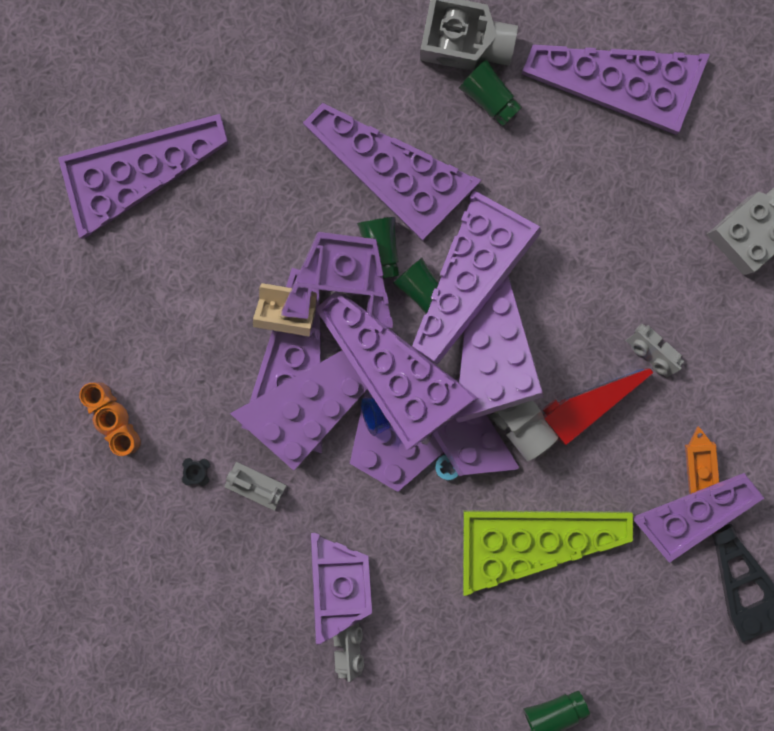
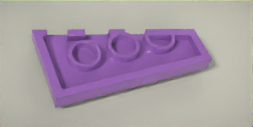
(694, 517)

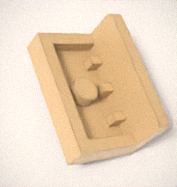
(269, 311)

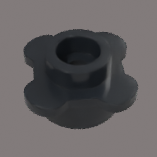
(188, 474)

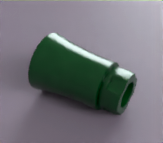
(490, 93)
(384, 232)
(418, 284)
(557, 713)

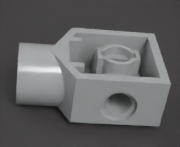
(465, 35)
(747, 232)
(526, 429)

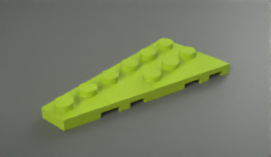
(526, 542)

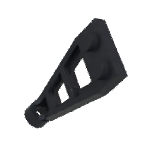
(759, 616)

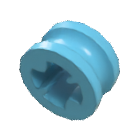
(447, 476)

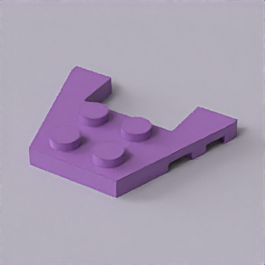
(340, 265)
(387, 457)

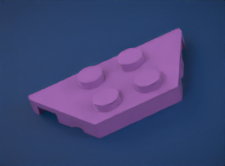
(474, 446)
(339, 587)

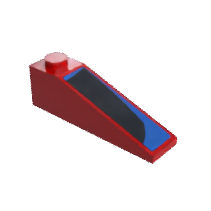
(580, 410)

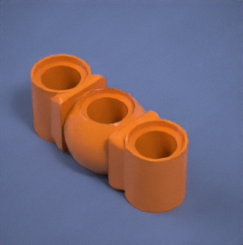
(100, 410)

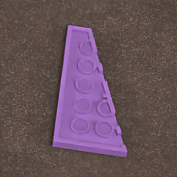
(632, 82)
(123, 173)
(400, 176)
(476, 265)
(289, 355)
(497, 358)
(403, 382)
(303, 408)

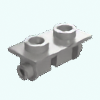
(664, 359)
(255, 485)
(349, 662)

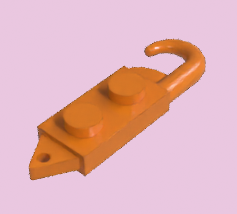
(701, 462)

